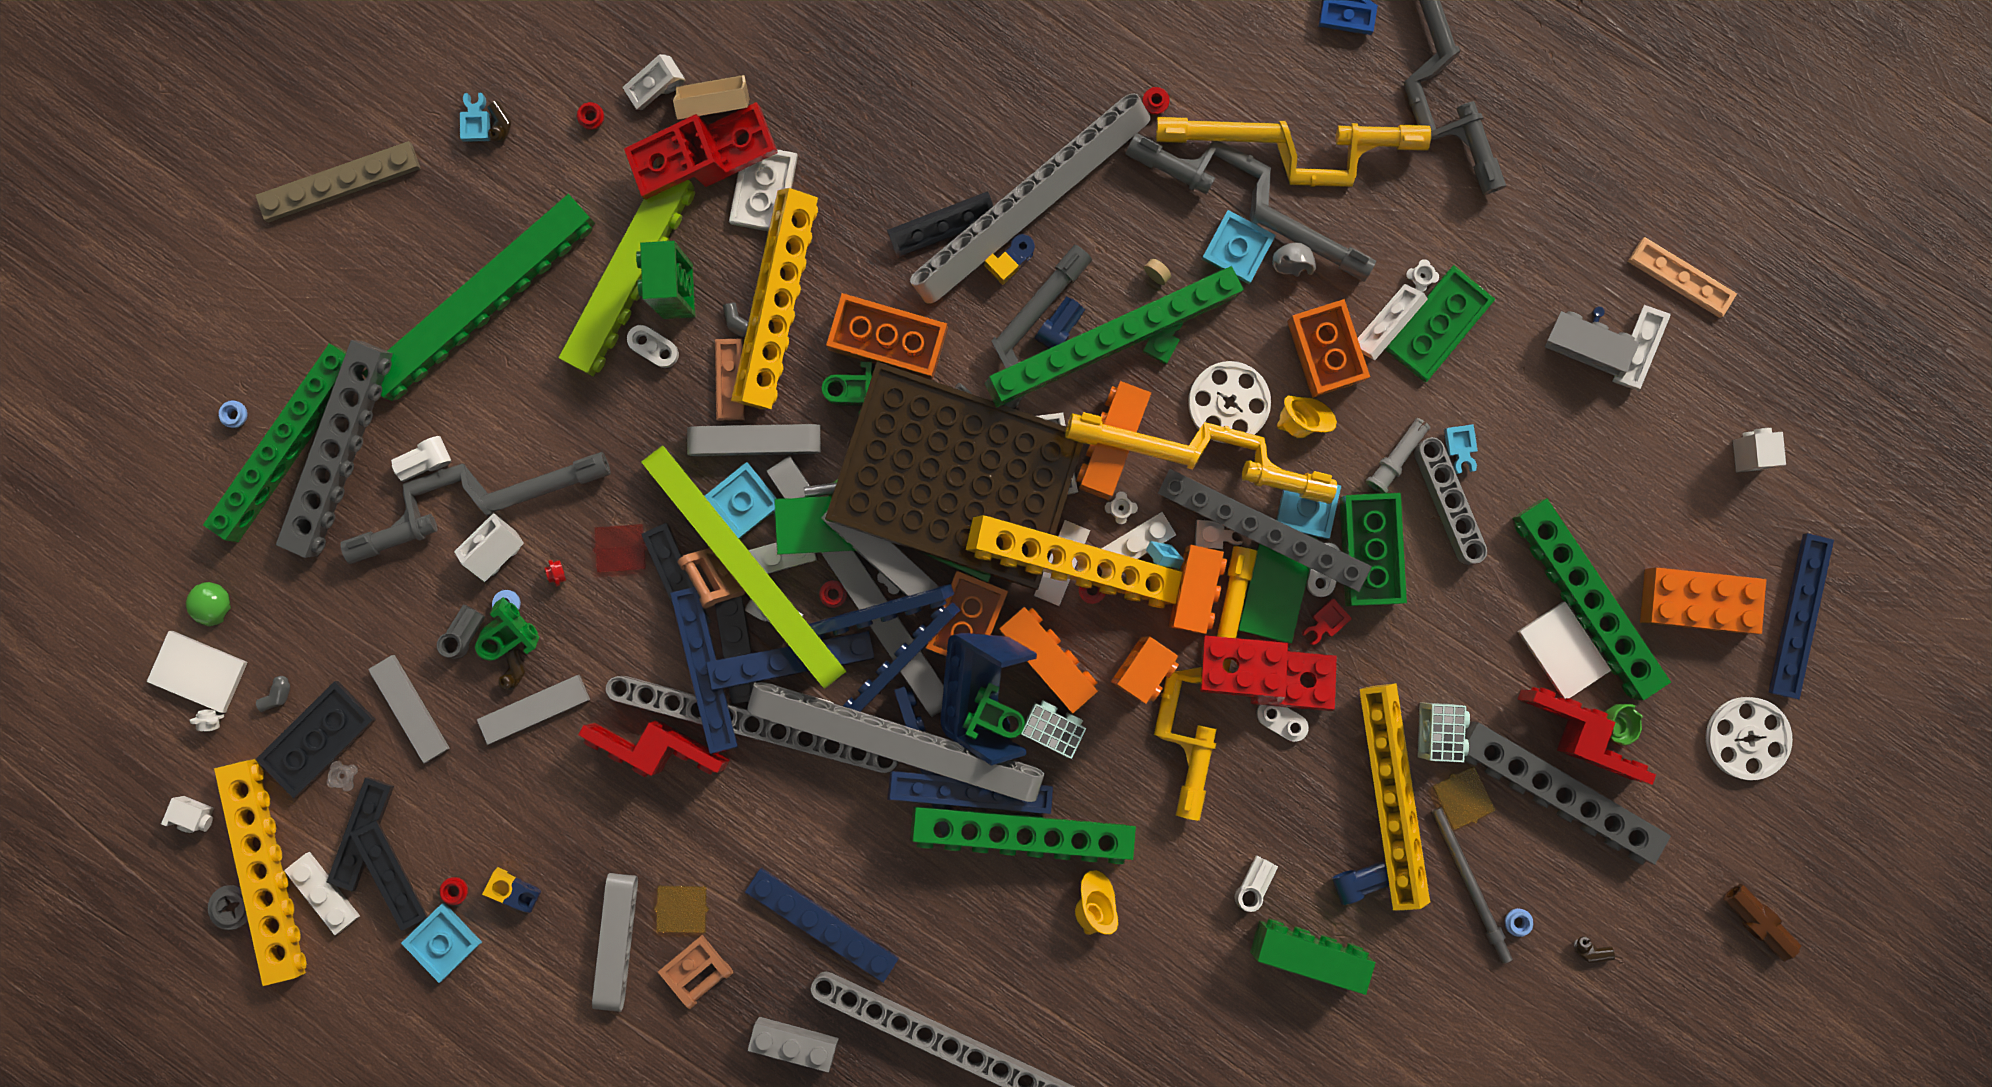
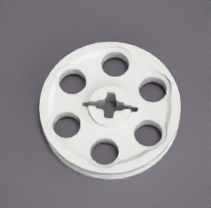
(1230, 388)
(1758, 747)

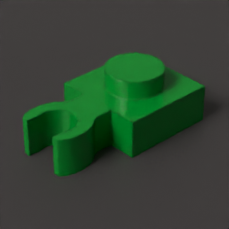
(1163, 344)

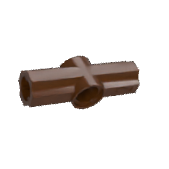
(1762, 922)

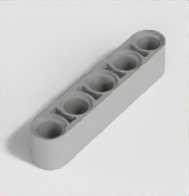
(753, 440)
(1461, 510)
(886, 560)
(615, 942)

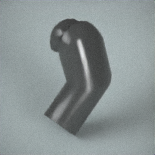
(734, 322)
(277, 696)

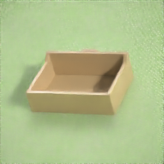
(711, 97)

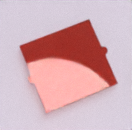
(620, 548)

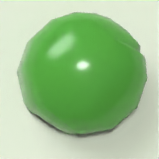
(208, 604)
(1627, 725)

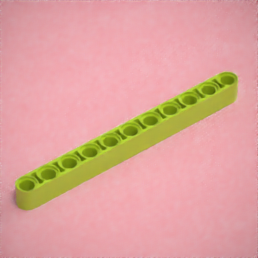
(744, 567)

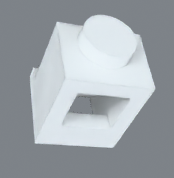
(188, 815)

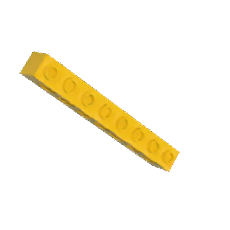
(775, 256)
(1163, 580)
(1394, 797)
(252, 883)

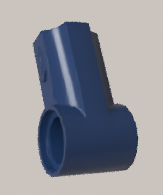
(1061, 323)
(1353, 884)

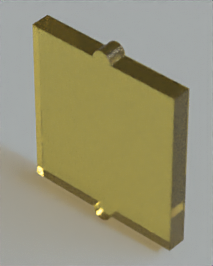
(1463, 798)
(681, 909)

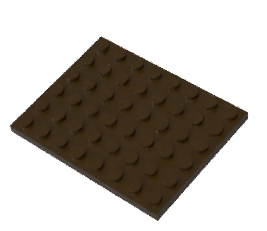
(938, 458)

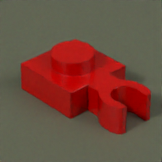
(1329, 620)

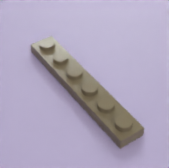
(338, 181)

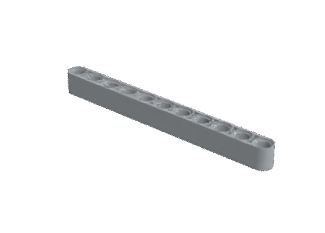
(1030, 198)
(865, 594)
(740, 716)
(892, 741)
(934, 1044)

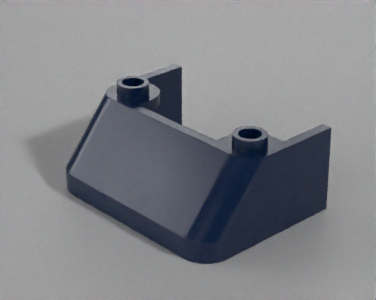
(974, 663)

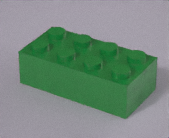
(666, 279)
(1375, 536)
(1313, 957)

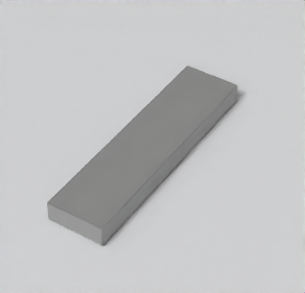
(409, 708)
(533, 709)

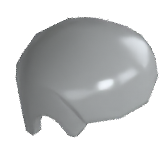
(1294, 259)

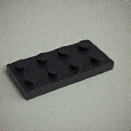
(315, 739)

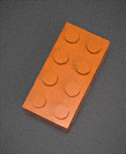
(887, 336)
(1106, 462)
(1703, 600)
(1052, 664)
(1145, 670)

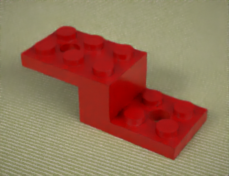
(700, 150)
(1268, 673)
(1586, 734)
(652, 748)

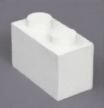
(1759, 450)
(489, 547)

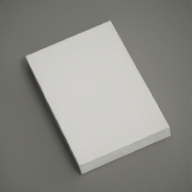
(758, 189)
(1564, 650)
(197, 671)

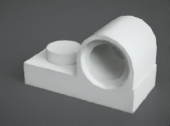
(656, 78)

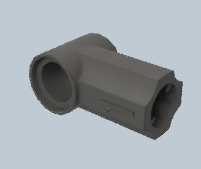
(463, 630)

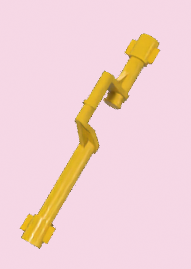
(1356, 137)
(1313, 486)
(1199, 749)

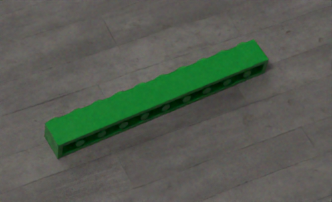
(484, 294)
(1113, 336)

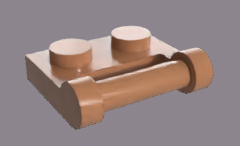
(721, 579)
(689, 965)

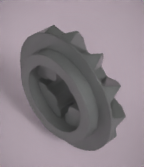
(219, 902)

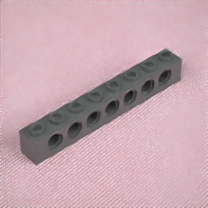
(322, 457)
(1265, 530)
(1649, 840)

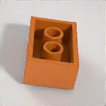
(1328, 348)
(1197, 589)
(978, 611)

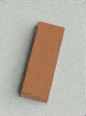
(727, 362)

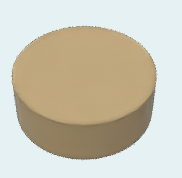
(1157, 271)

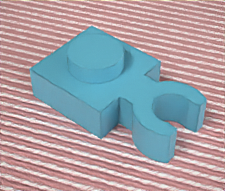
(475, 122)
(1461, 442)

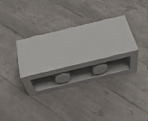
(1592, 344)
(793, 1044)

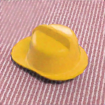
(1304, 416)
(1097, 905)

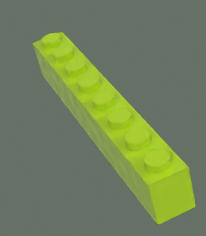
(618, 287)

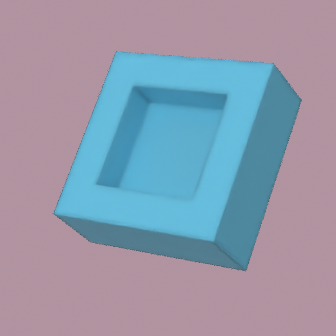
(1164, 555)

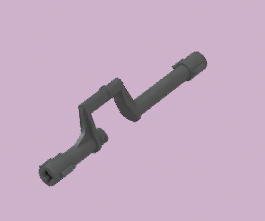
(1469, 126)
(1192, 173)
(1066, 271)
(413, 526)

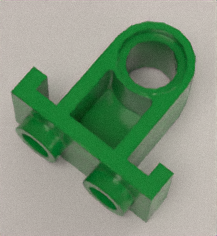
(854, 387)
(506, 631)
(991, 715)

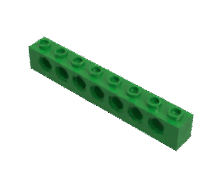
(277, 450)
(1651, 675)
(1120, 835)

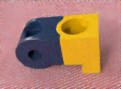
(1012, 259)
(511, 891)

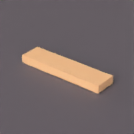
(1682, 277)

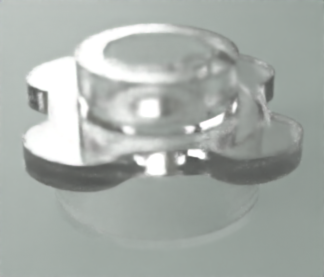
(337, 769)

